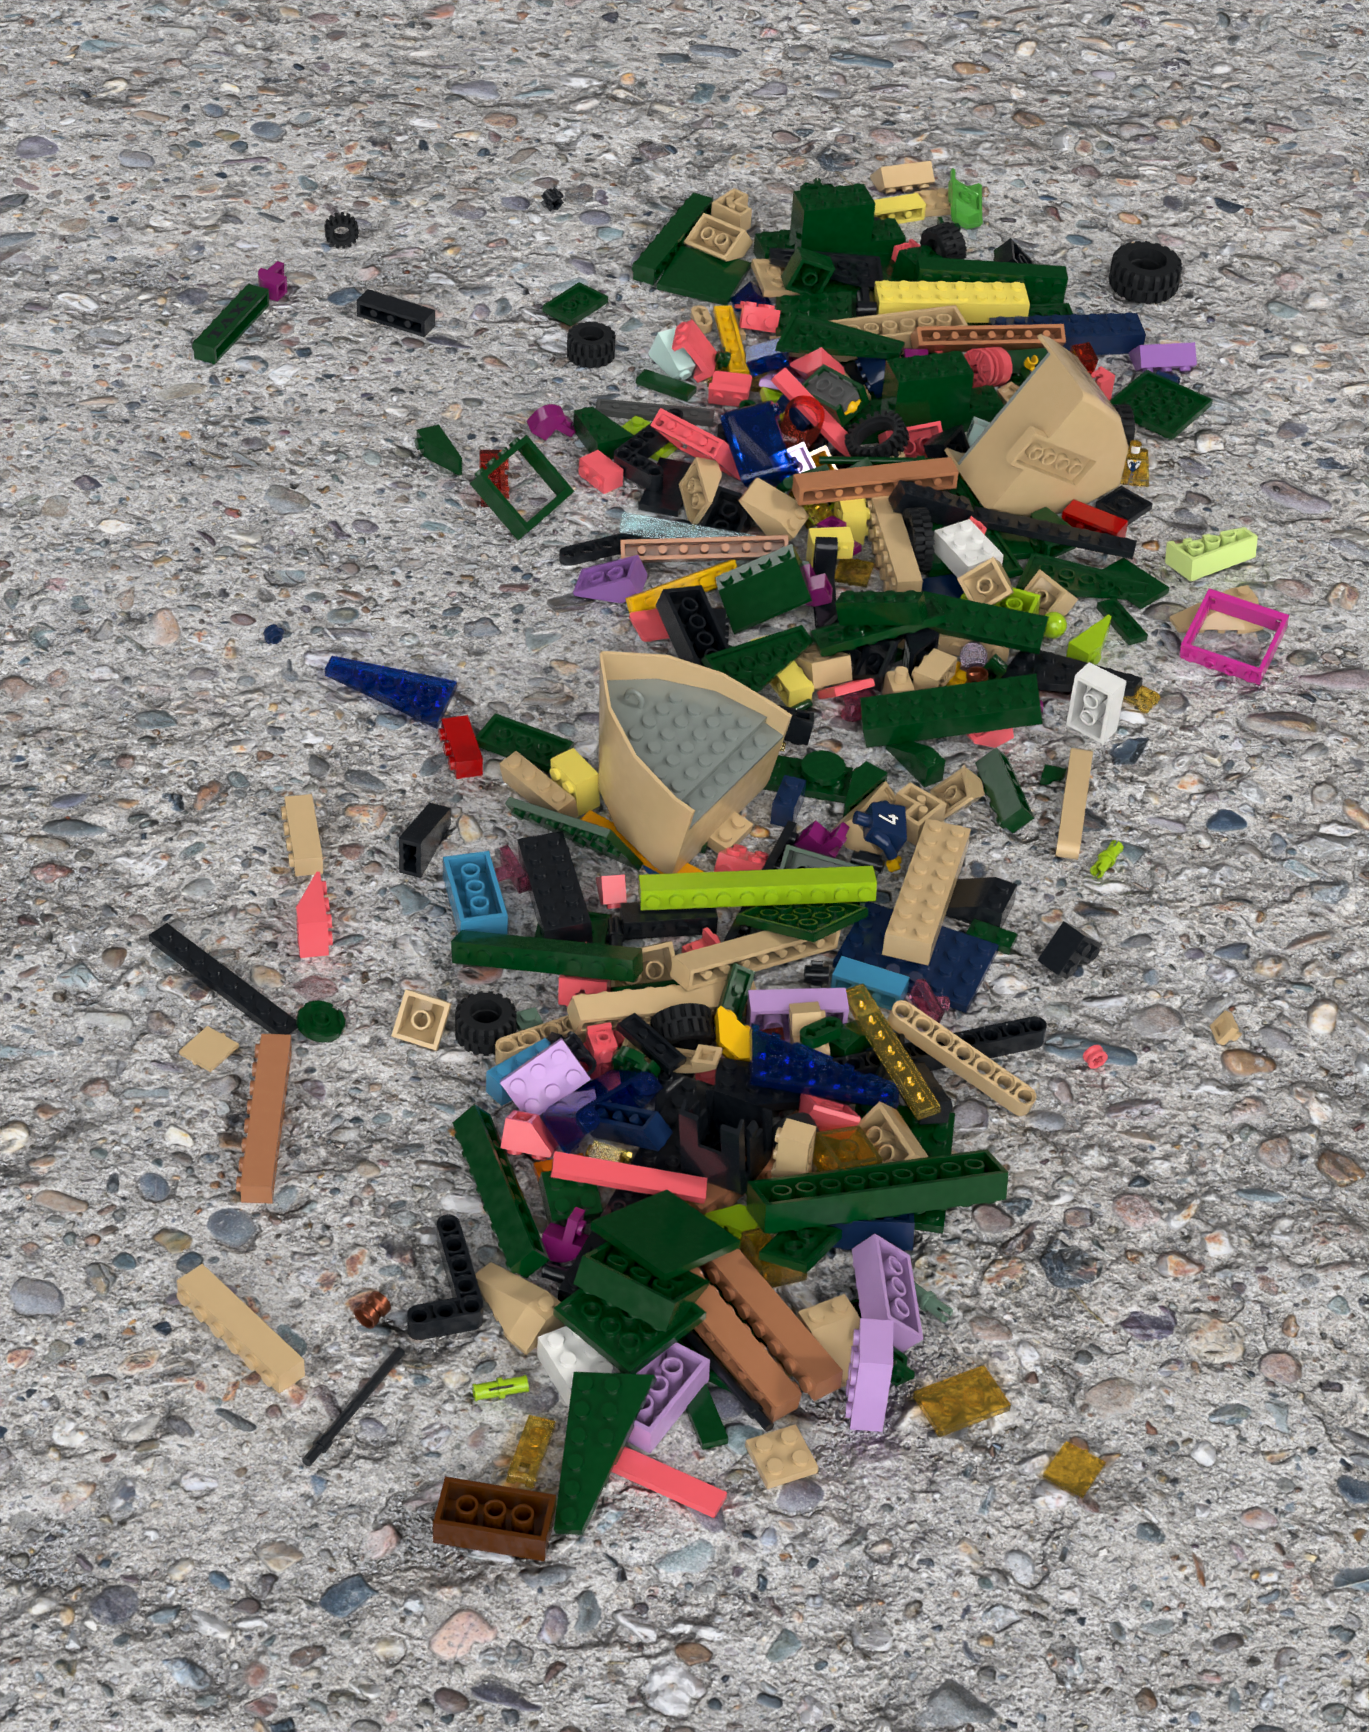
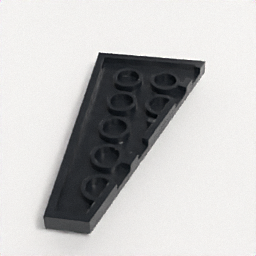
(849, 268)
(1058, 672)
(733, 1079)

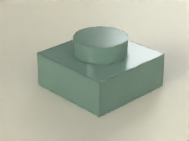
(528, 1018)

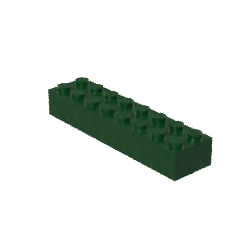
(1042, 282)
(951, 710)

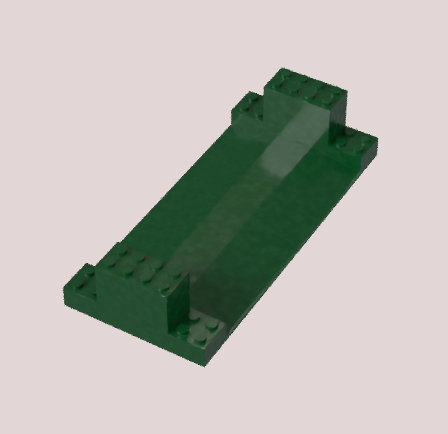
(914, 387)

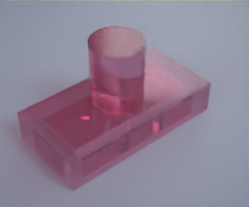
(511, 869)
(927, 1002)

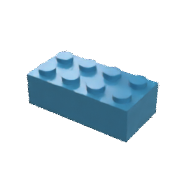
(475, 893)

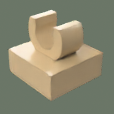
(1225, 1028)

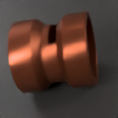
(976, 674)
(374, 1308)

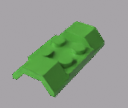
(965, 202)

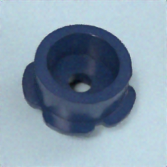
(273, 634)

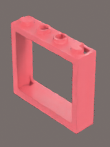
(698, 441)

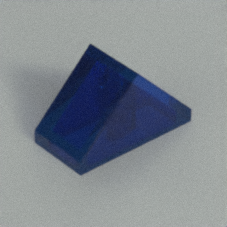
(749, 293)

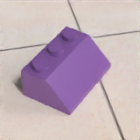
(1164, 357)

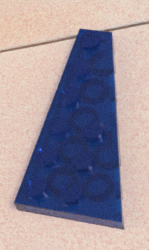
(406, 691)
(811, 1072)

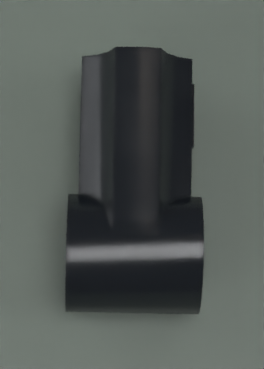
(865, 303)

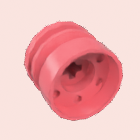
(990, 366)

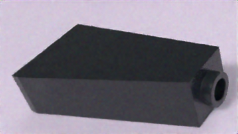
(422, 839)

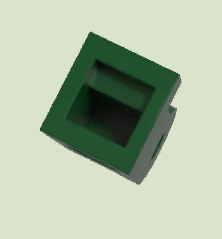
(996, 667)

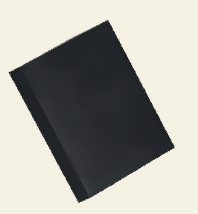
(875, 662)

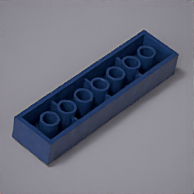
(1106, 332)

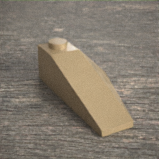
(1217, 620)
(855, 833)
(518, 1305)

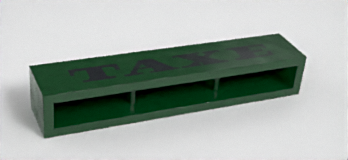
(231, 324)

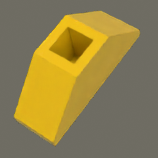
(732, 1035)

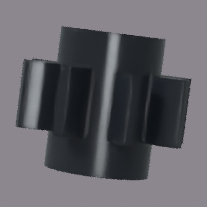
(552, 199)
(816, 974)

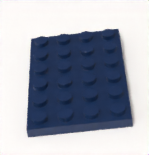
(954, 968)

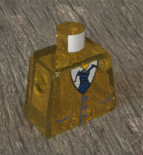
(1136, 466)

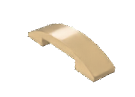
(702, 1060)

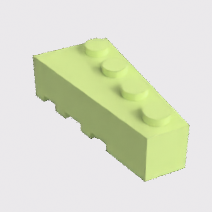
(1211, 553)

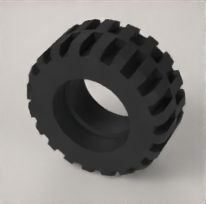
(1145, 272)

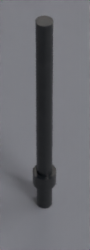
(751, 1407)
(324, 1440)

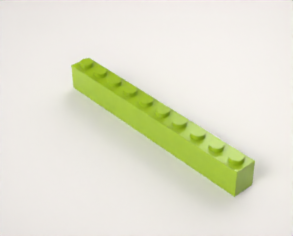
(757, 888)

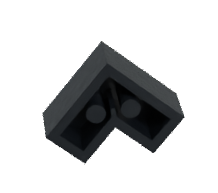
(1067, 949)

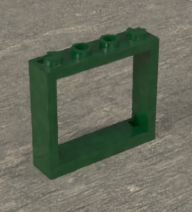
(501, 505)

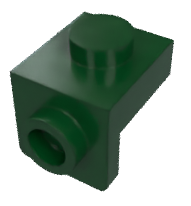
(900, 1371)

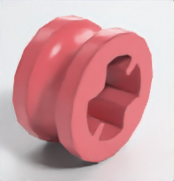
(1095, 1056)

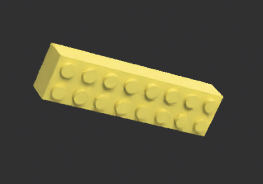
(974, 300)

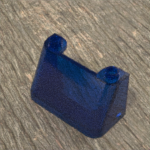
(758, 443)
(576, 1117)

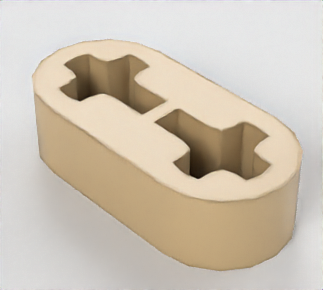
(702, 318)

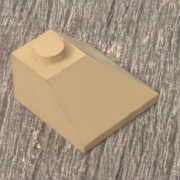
(986, 583)
(1053, 596)
(959, 791)
(421, 1019)

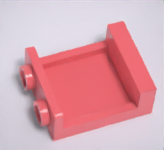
(698, 347)

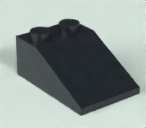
(727, 512)
(982, 899)

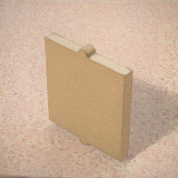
(208, 1049)

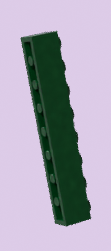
(663, 248)
(547, 955)
(500, 1192)

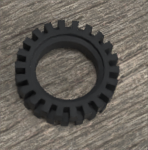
(874, 424)
(921, 536)

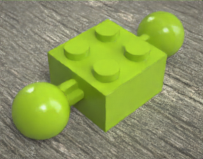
(1030, 602)

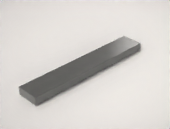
(648, 411)

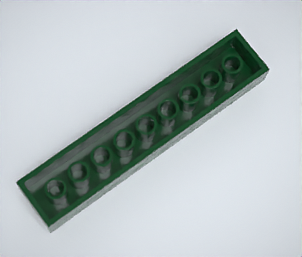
(876, 1191)

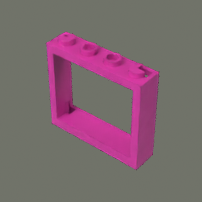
(1243, 610)

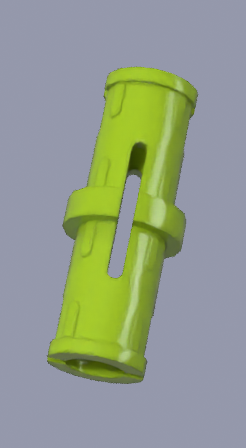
(1106, 858)
(481, 1390)

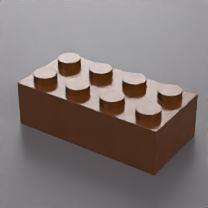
(494, 1518)

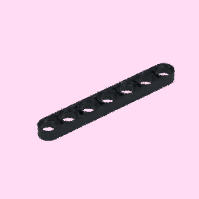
(596, 547)

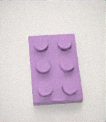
(545, 1078)

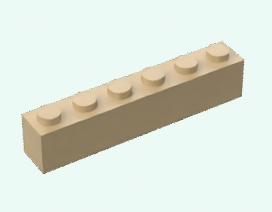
(240, 1328)

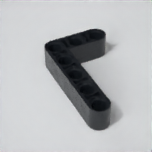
(634, 456)
(825, 562)
(466, 1306)

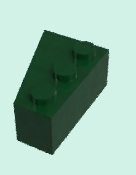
(599, 431)

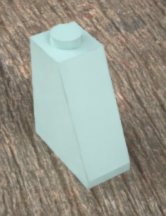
(676, 363)

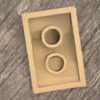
(699, 487)
(773, 509)
(825, 669)
(833, 1328)

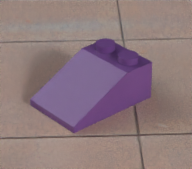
(612, 580)

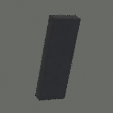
(651, 1043)

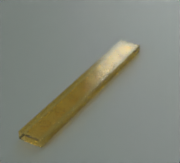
(891, 1053)

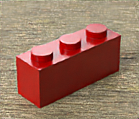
(1088, 517)
(461, 747)

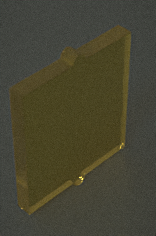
(854, 572)
(1074, 1469)

